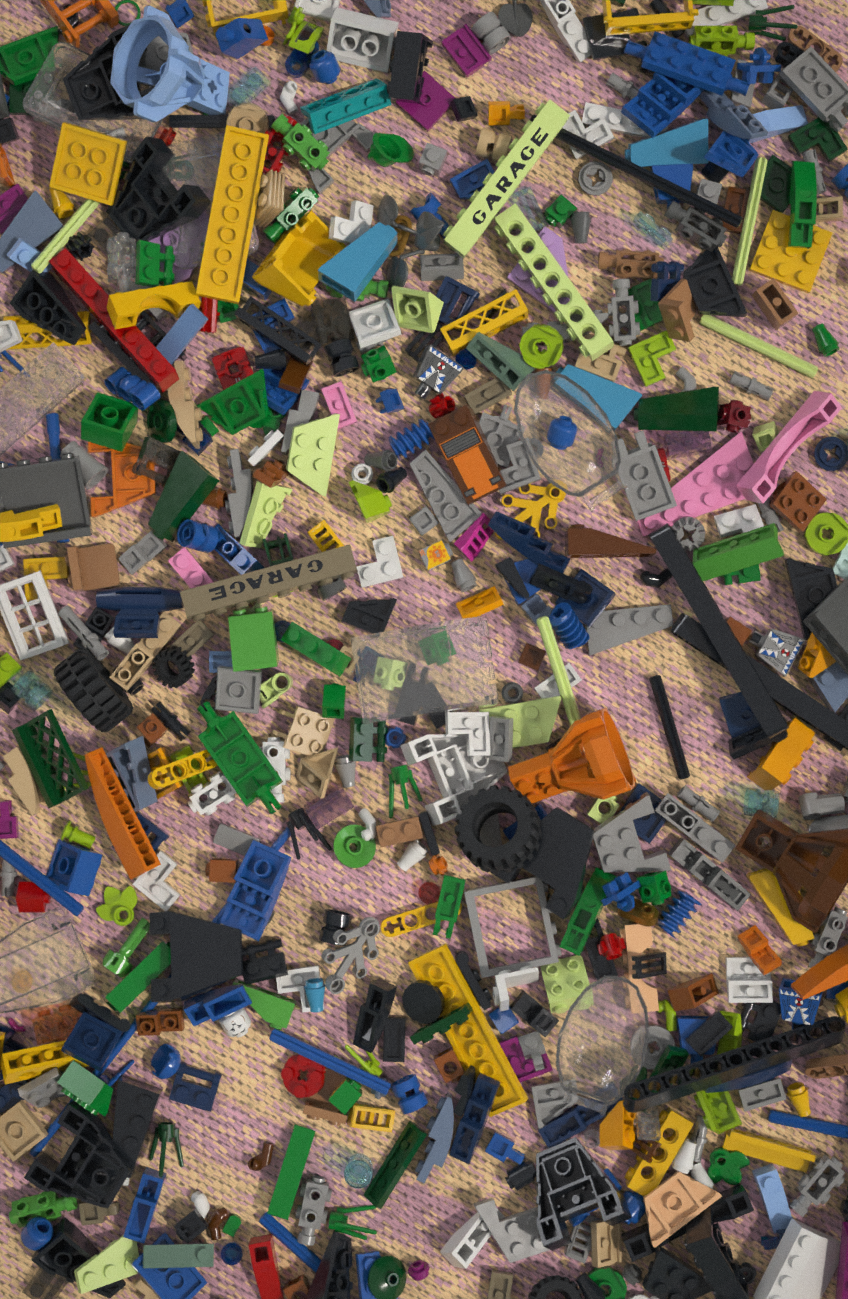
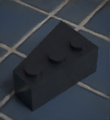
(408, 66)

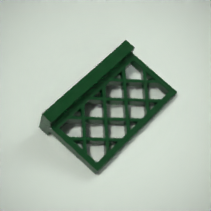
(42, 762)

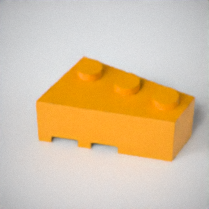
(783, 756)

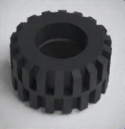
(555, 1283)

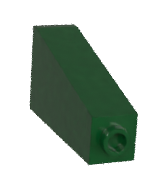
(680, 411)
(181, 496)

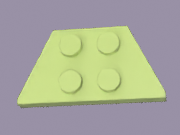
(313, 451)
(531, 719)

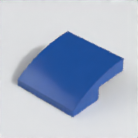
(278, 398)

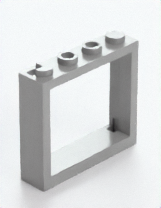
(550, 927)

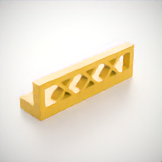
(25, 326)
(489, 329)
(768, 1149)

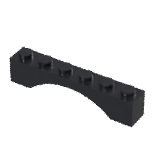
(730, 1206)

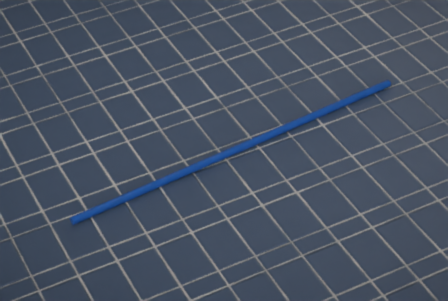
(133, 1026)

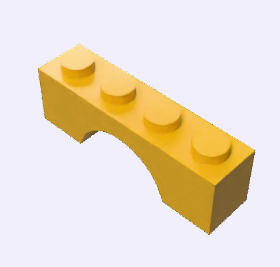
(174, 298)

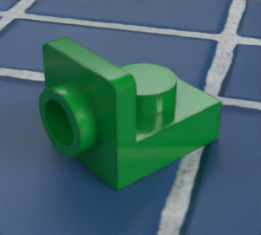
(559, 212)

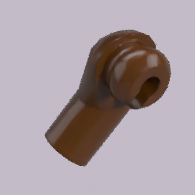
(214, 1222)

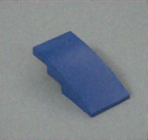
(659, 103)
(256, 890)

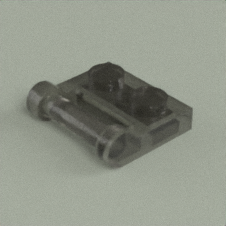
(157, 454)

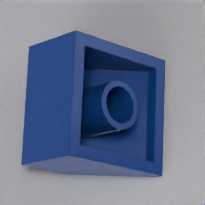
(74, 867)

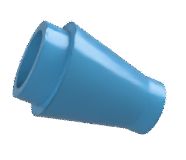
(315, 994)

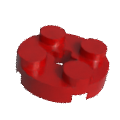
(298, 1086)

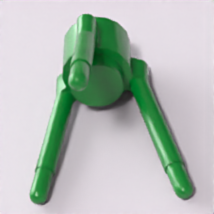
(400, 776)
(339, 1222)

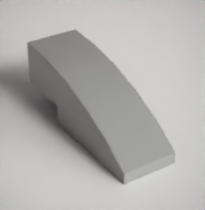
(305, 414)

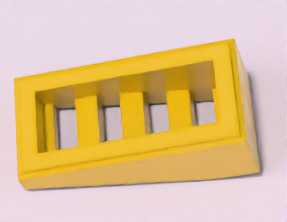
(319, 527)
(351, 1121)

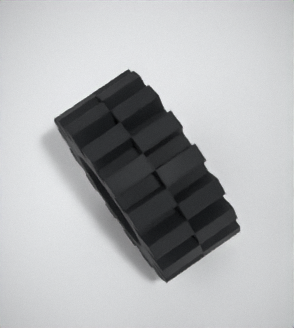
(166, 674)

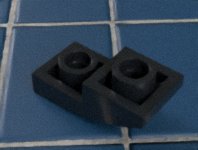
(97, 623)

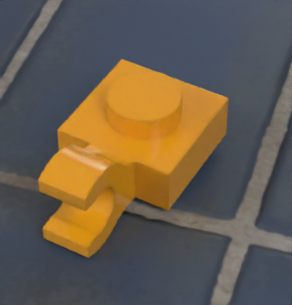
(500, 112)

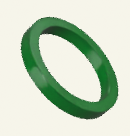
(128, 1)

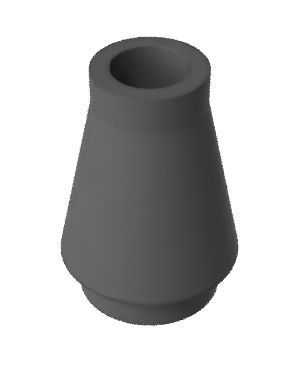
(581, 225)
(382, 460)

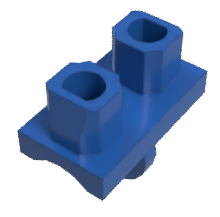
(759, 64)
(619, 891)

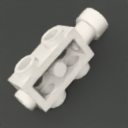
(278, 763)
(214, 795)

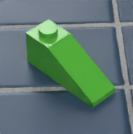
(269, 1005)

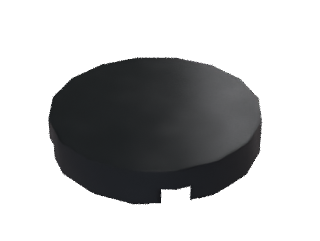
(423, 1002)

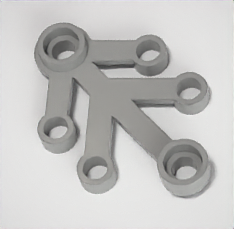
(366, 931)

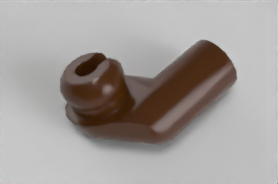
(263, 1159)

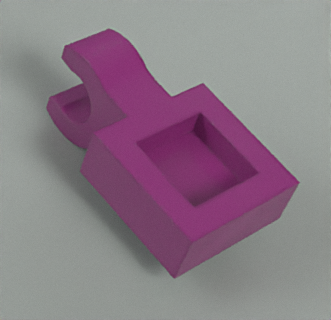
(8, 823)

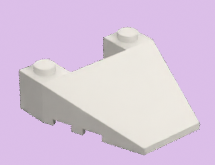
(454, 772)

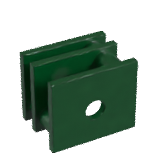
(279, 542)

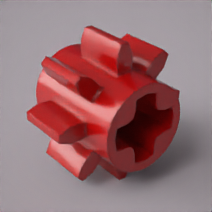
(441, 406)
(611, 946)

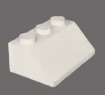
(362, 39)

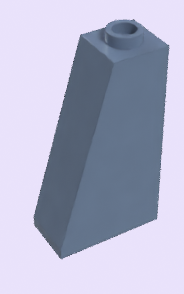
(33, 224)

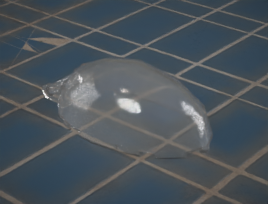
(595, 451)
(602, 1042)

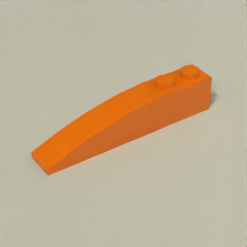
(119, 816)
(824, 975)

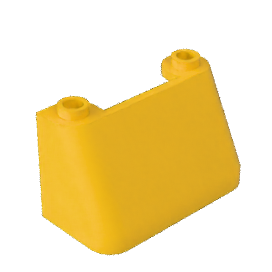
(295, 259)

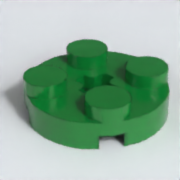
(609, 1276)

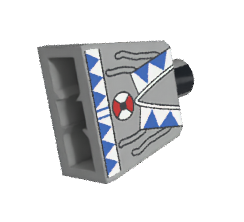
(776, 649)

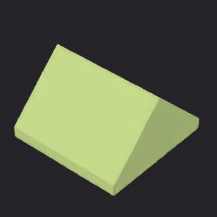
(416, 309)

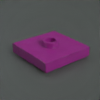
(432, 106)

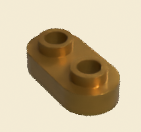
(403, 236)
(641, 913)

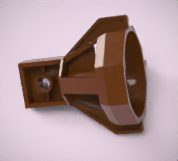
(794, 859)

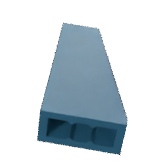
(674, 146)
(359, 261)
(611, 397)

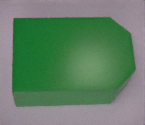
(232, 1224)

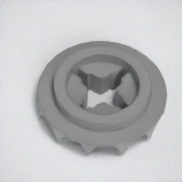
(591, 169)
(689, 524)

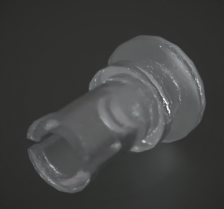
(590, 1136)

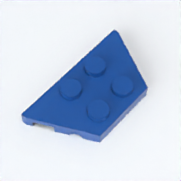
(732, 153)

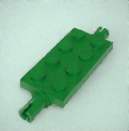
(239, 758)

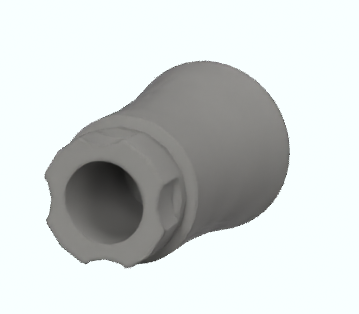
(92, 469)

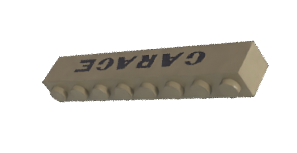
(269, 582)

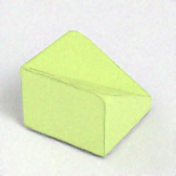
(764, 435)

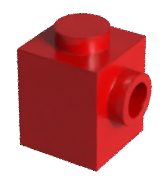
(31, 898)

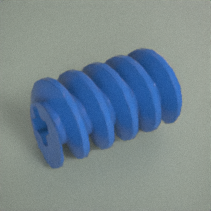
(411, 438)
(568, 626)
(678, 913)

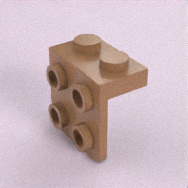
(677, 311)
(92, 567)
(318, 1104)

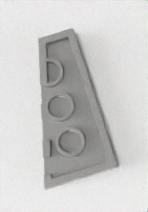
(444, 496)
(625, 625)

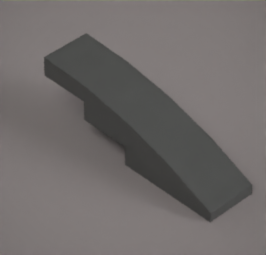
(709, 873)

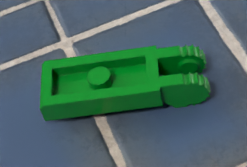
(449, 903)

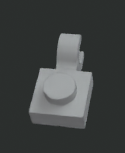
(533, 1048)

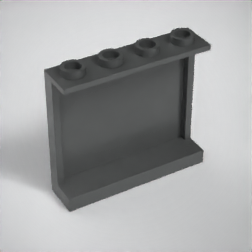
(45, 484)
(830, 623)

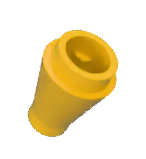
(61, 204)
(799, 1098)

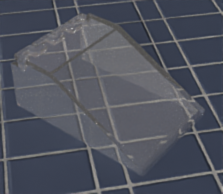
(424, 670)

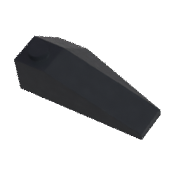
(48, 306)
(67, 1252)
(333, 1275)

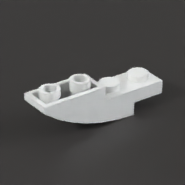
(568, 27)

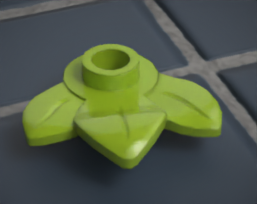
(295, 18)
(115, 903)

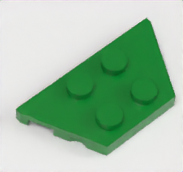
(24, 58)
(239, 404)

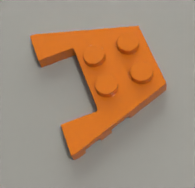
(126, 485)

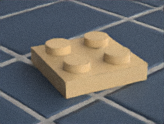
(20, 1130)

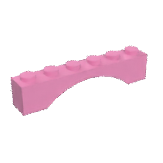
(763, 475)

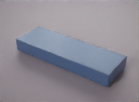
(182, 333)

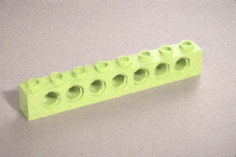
(514, 219)

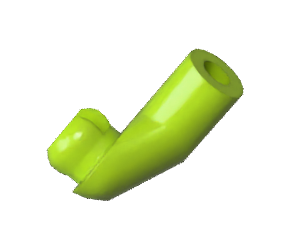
(671, 1018)

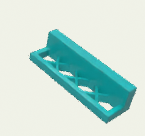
(346, 105)

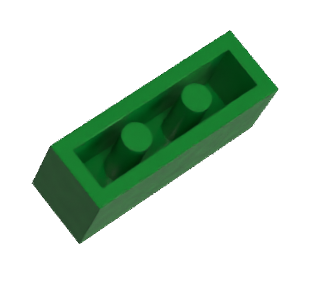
(316, 649)

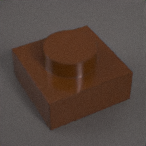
(532, 656)

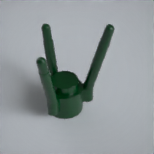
(758, 23)
(165, 1133)

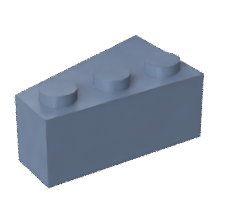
(831, 686)
(132, 770)

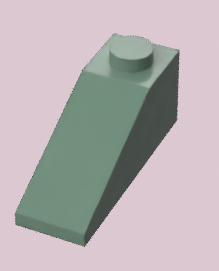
(500, 360)
(178, 1256)

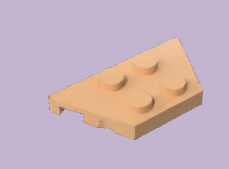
(675, 1204)

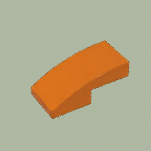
(758, 950)

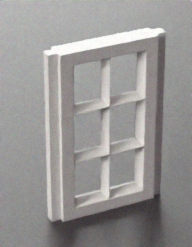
(48, 607)

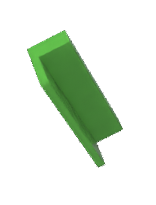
(737, 552)

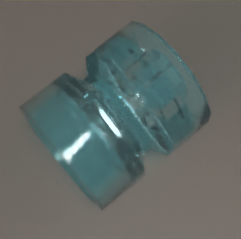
(32, 690)
(766, 801)
(358, 1171)

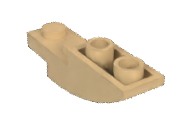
(185, 409)
(143, 653)

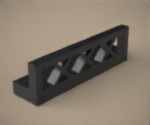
(272, 335)

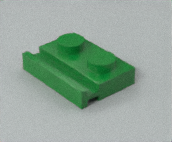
(649, 311)

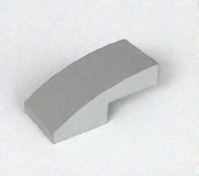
(142, 552)

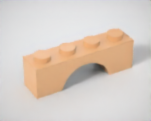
(636, 940)

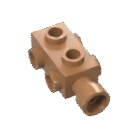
(632, 266)

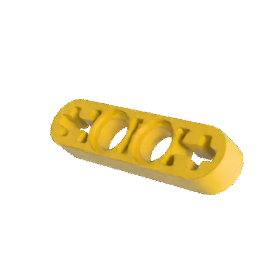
(186, 768)
(422, 920)

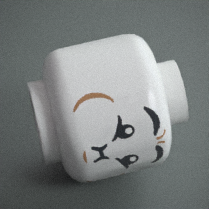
(236, 1023)

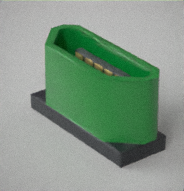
(208, 426)

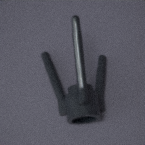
(301, 820)

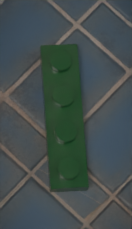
(395, 1164)

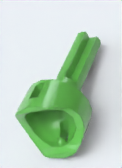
(118, 961)

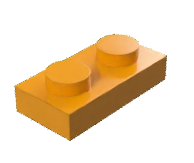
(480, 603)

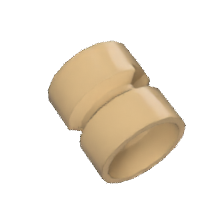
(500, 141)

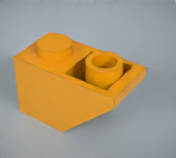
(815, 658)
(617, 1129)

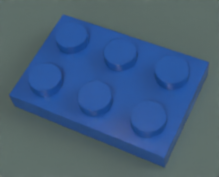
(170, 1282)

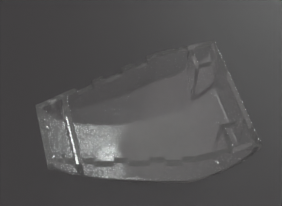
(43, 963)

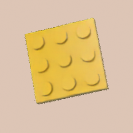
(88, 163)
(788, 264)

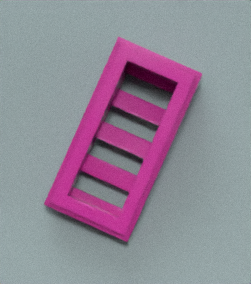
(465, 542)

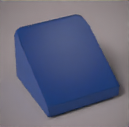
(503, 1019)

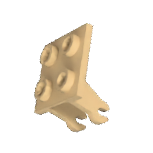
(307, 732)

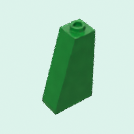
(139, 978)

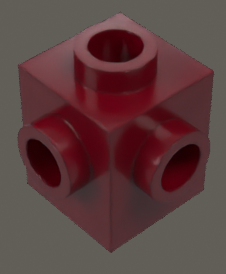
(734, 416)

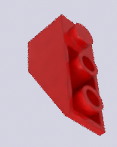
(266, 1267)

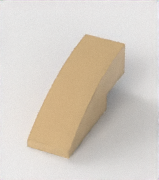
(23, 780)

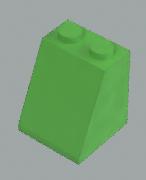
(253, 639)

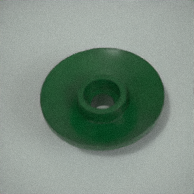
(380, 1274)

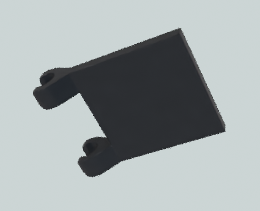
(607, 46)

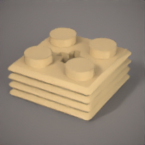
(270, 198)

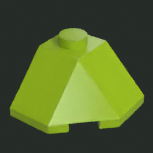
(370, 501)

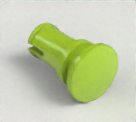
(76, 835)

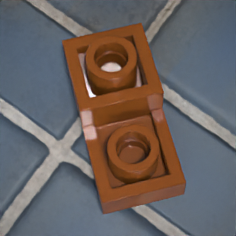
(271, 473)
(159, 1021)

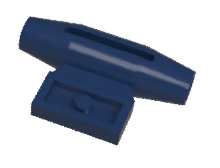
(138, 608)

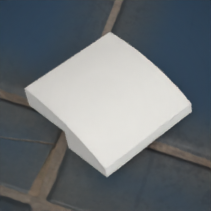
(746, 982)

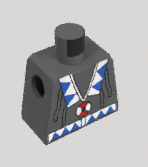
(435, 372)

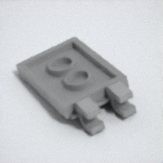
(819, 87)
(645, 477)

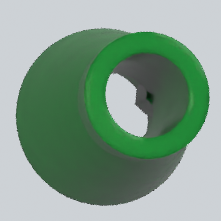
(825, 340)

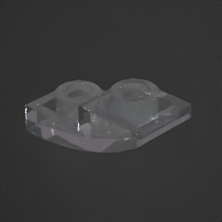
(648, 1124)

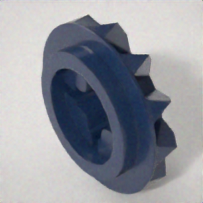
(841, 453)

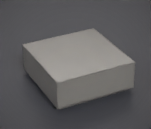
(423, 520)

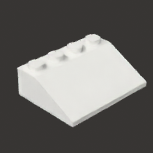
(800, 1265)

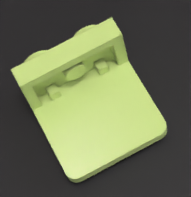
(564, 982)

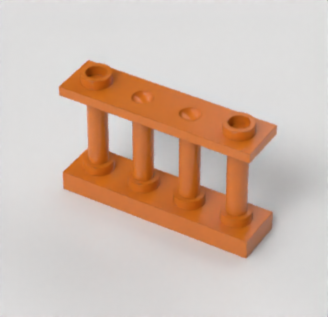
(105, 14)

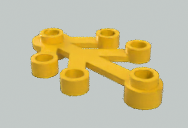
(534, 508)

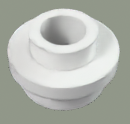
(362, 468)

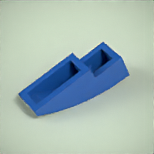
(216, 1003)
(144, 1205)

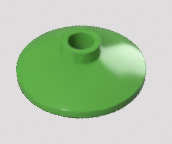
(364, 849)

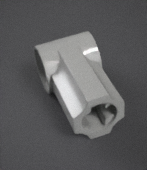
(816, 805)

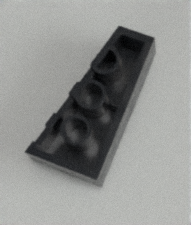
(133, 1117)
(715, 1257)

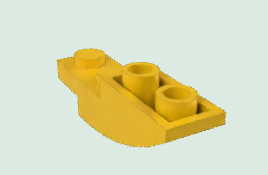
(29, 523)

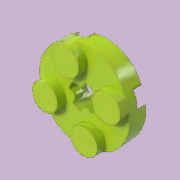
(552, 341)
(839, 534)

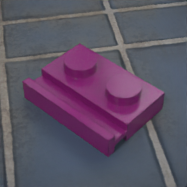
(466, 50)
(10, 205)

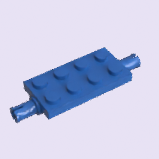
(688, 64)

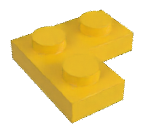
(51, 569)

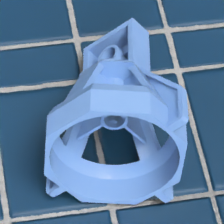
(179, 82)

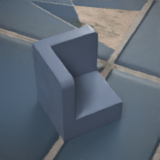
(535, 608)

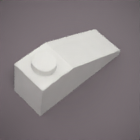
(467, 1241)

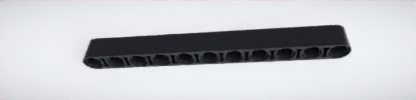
(719, 631)
(779, 689)
(727, 1071)

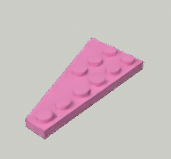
(706, 487)

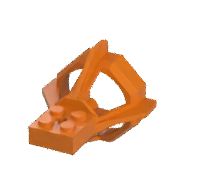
(569, 766)

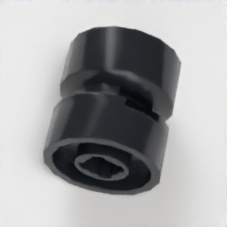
(341, 356)
(334, 921)

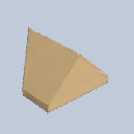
(317, 770)

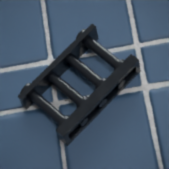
(117, 350)

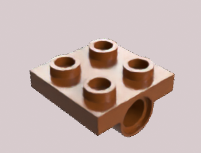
(797, 501)

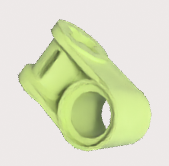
(272, 690)

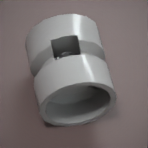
(491, 33)

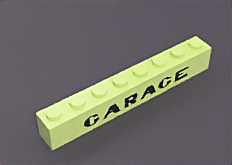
(506, 179)

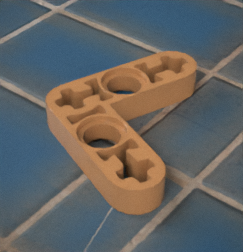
(826, 51)
(827, 1066)

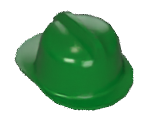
(389, 149)

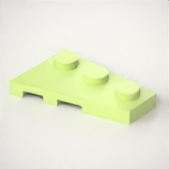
(263, 507)
(107, 1266)

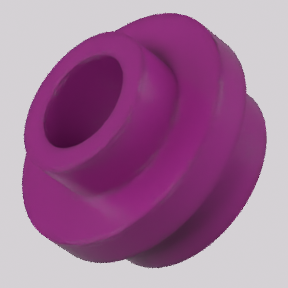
(418, 1270)

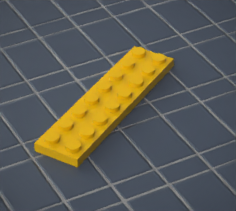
(232, 214)
(474, 1038)

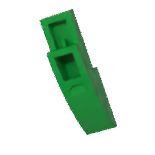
(803, 204)
(586, 912)

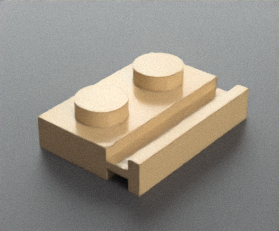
(605, 1243)

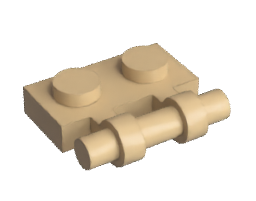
(604, 365)

